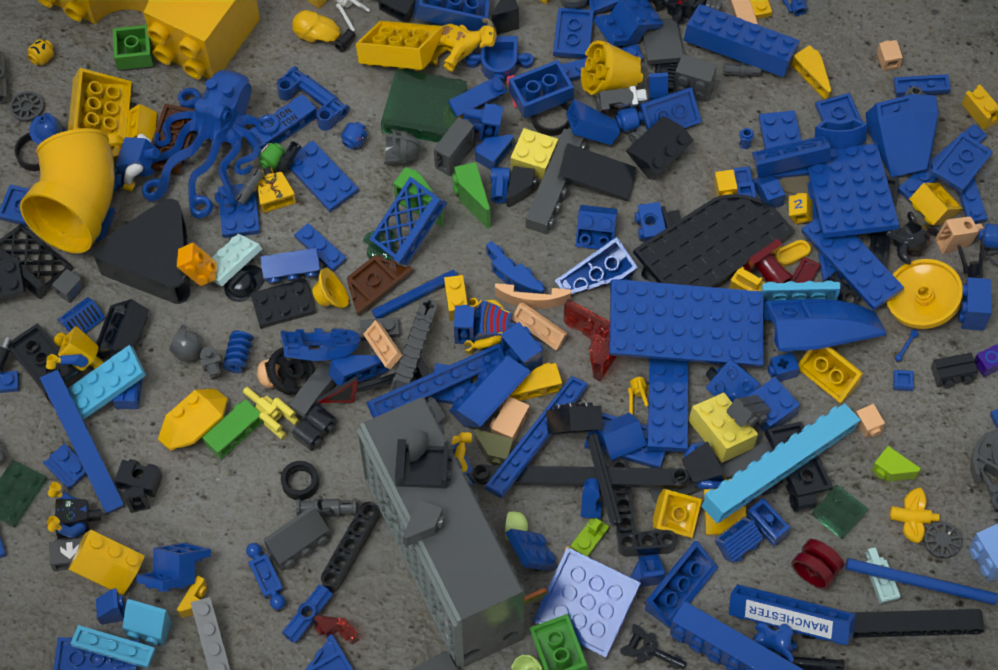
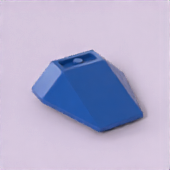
(904, 132)

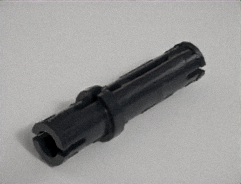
(817, 663)

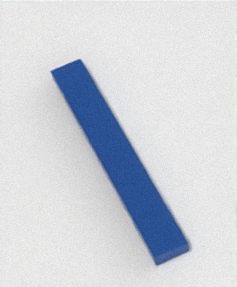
(435, 381)
(532, 441)
(82, 442)

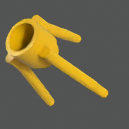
(639, 388)

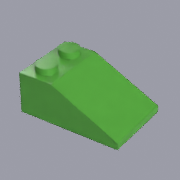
(400, 182)
(471, 193)
(558, 645)

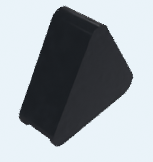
(147, 252)

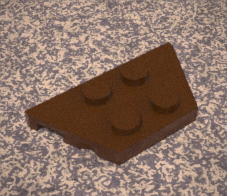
(374, 281)

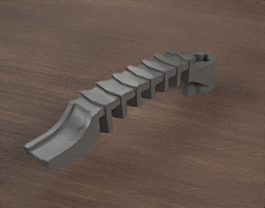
(414, 344)

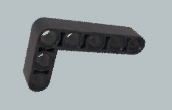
(636, 538)

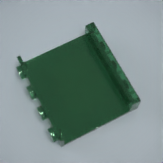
(421, 104)

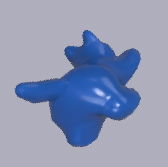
(776, 640)

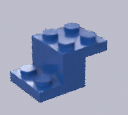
(628, 22)
(173, 566)

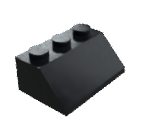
(659, 146)
(121, 328)

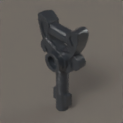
(649, 649)

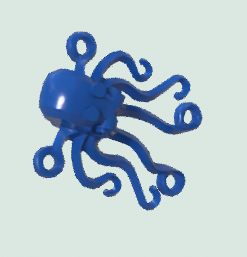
(222, 119)

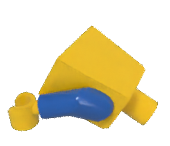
(75, 350)

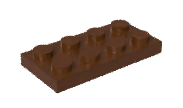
(175, 127)

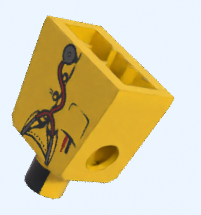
(274, 191)

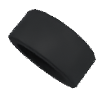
(299, 466)

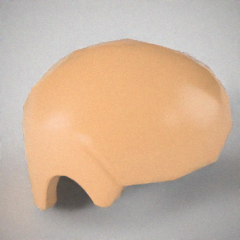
(262, 374)

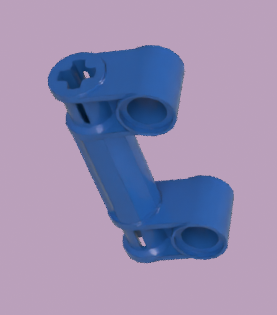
(331, 107)

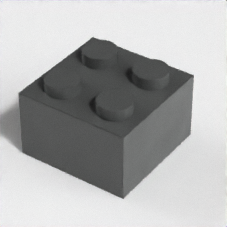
(695, 74)

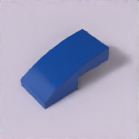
(744, 181)

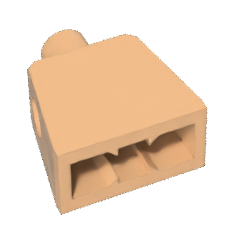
(957, 232)

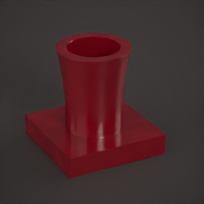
(768, 264)

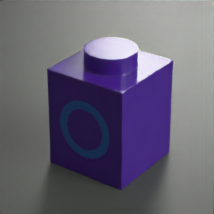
(987, 361)

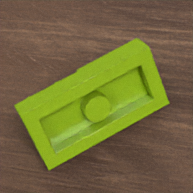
(590, 537)

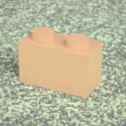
(510, 419)

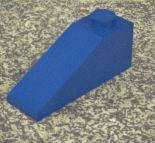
(477, 97)
(357, 366)

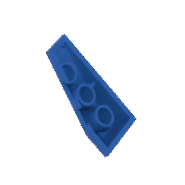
(598, 269)

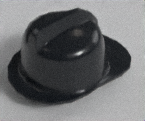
(243, 283)

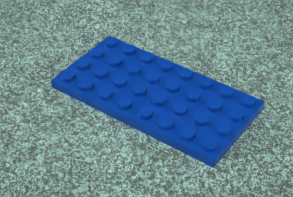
(686, 323)

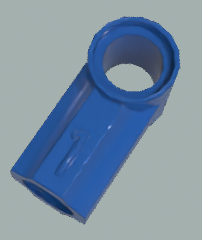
(499, 179)

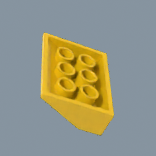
(399, 45)
(99, 102)

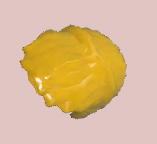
(313, 27)

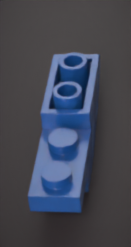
(509, 273)

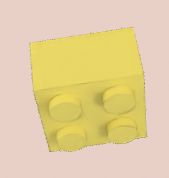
(534, 151)

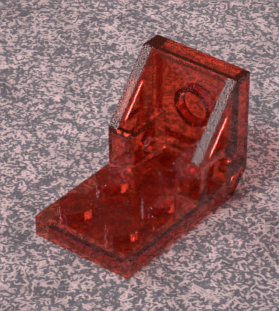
(598, 332)

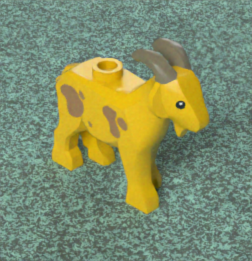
(462, 42)

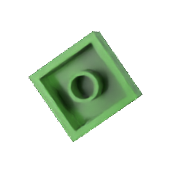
(132, 47)

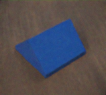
(621, 436)

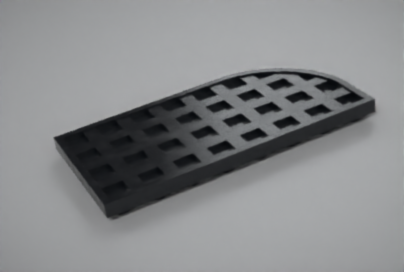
(712, 241)

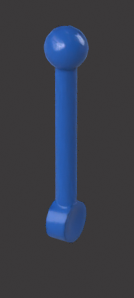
(913, 334)

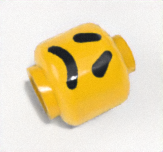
(40, 52)

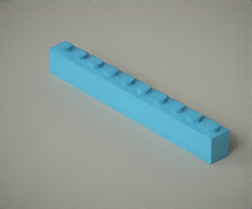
(780, 463)

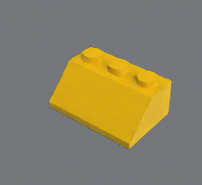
(106, 562)

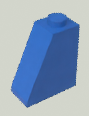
(591, 123)

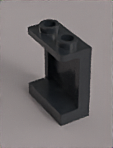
(428, 471)

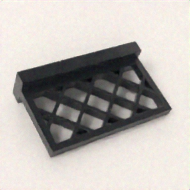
(32, 282)

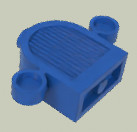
(500, 58)

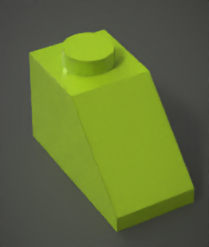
(894, 466)

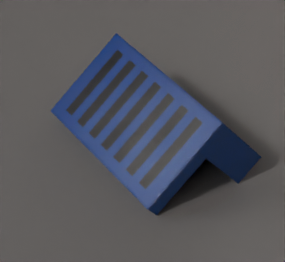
(83, 315)

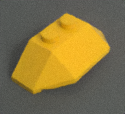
(192, 418)

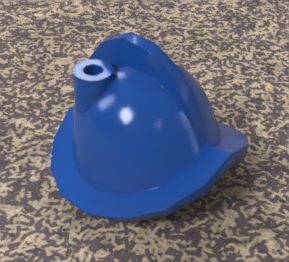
(45, 127)

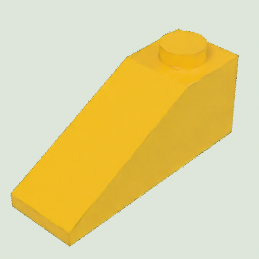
(811, 67)
(540, 382)

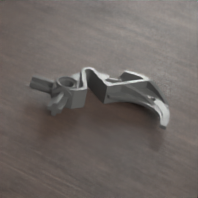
(981, 463)

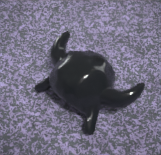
(912, 238)

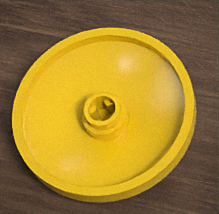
(929, 294)

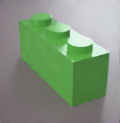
(232, 429)

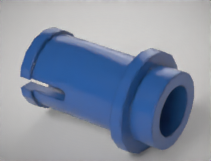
(746, 136)

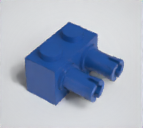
(486, 120)

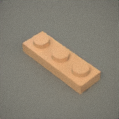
(539, 326)
(382, 344)

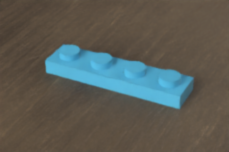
(113, 646)

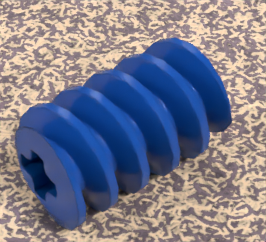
(237, 351)

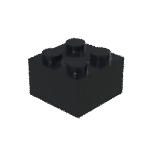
(574, 418)

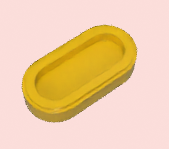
(793, 252)

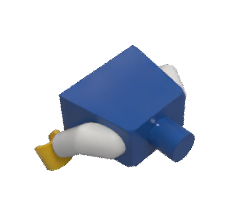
(135, 157)

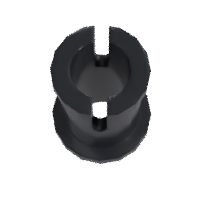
(342, 42)

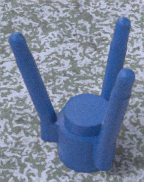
(797, 7)

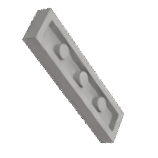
(210, 634)

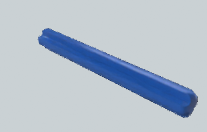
(411, 295)

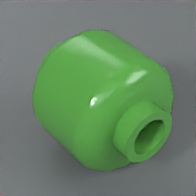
(270, 155)

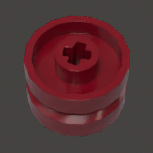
(817, 564)

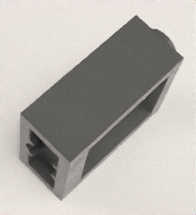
(454, 146)

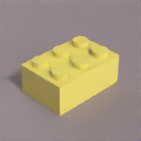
(720, 430)

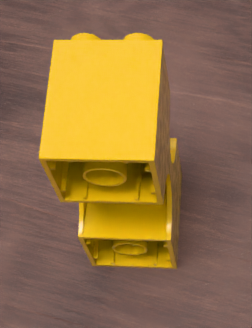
(188, 32)

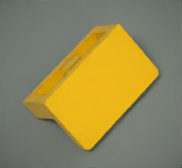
(141, 121)

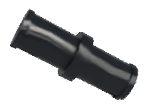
(287, 158)

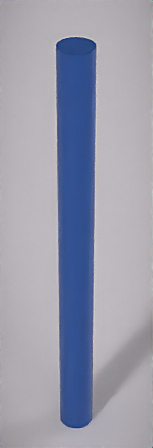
(921, 581)

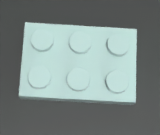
(234, 257)

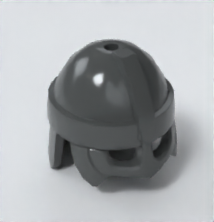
(401, 147)

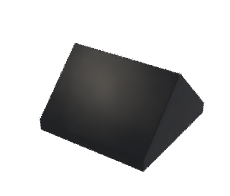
(506, 16)

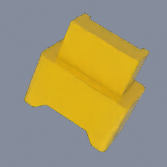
(745, 281)

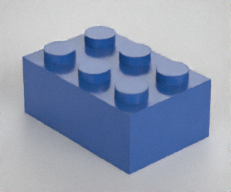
(541, 89)

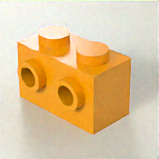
(196, 264)

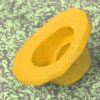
(330, 290)

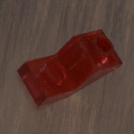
(331, 625)

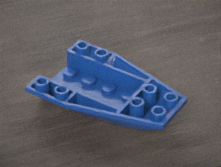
(819, 323)

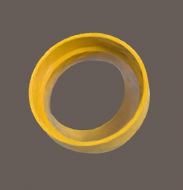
(71, 190)

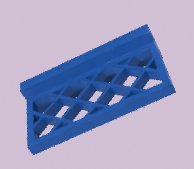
(421, 226)

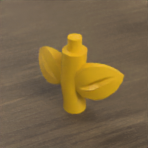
(914, 515)

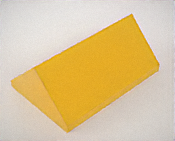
(831, 372)

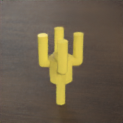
(271, 411)

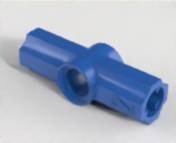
(299, 623)

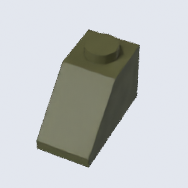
(494, 446)

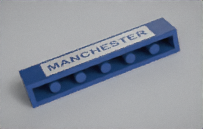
(800, 615)

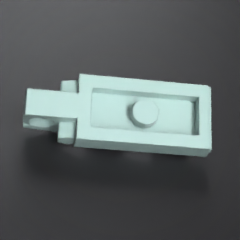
(885, 589)

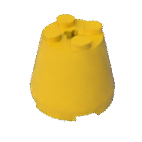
(609, 68)

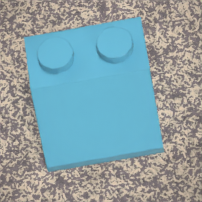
(146, 622)

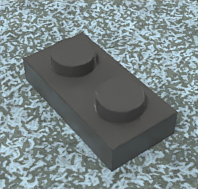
(389, 324)

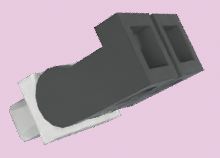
(619, 99)

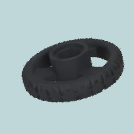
(297, 366)

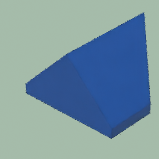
(648, 570)

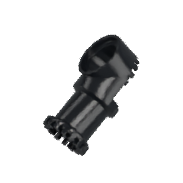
(844, 288)

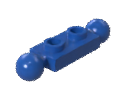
(265, 576)

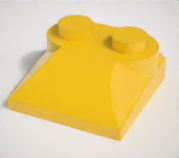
(676, 512)

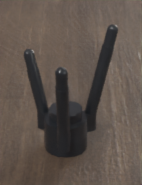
(975, 268)

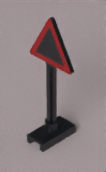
(346, 392)

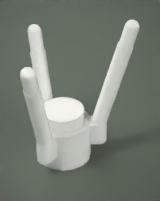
(347, 3)

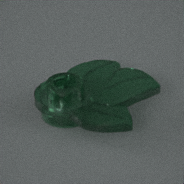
(374, 249)

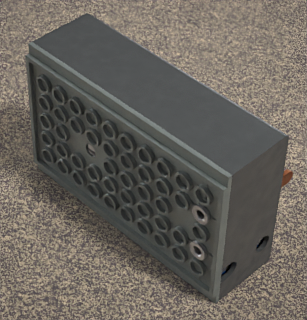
(462, 566)

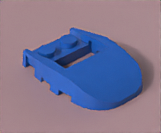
(331, 344)

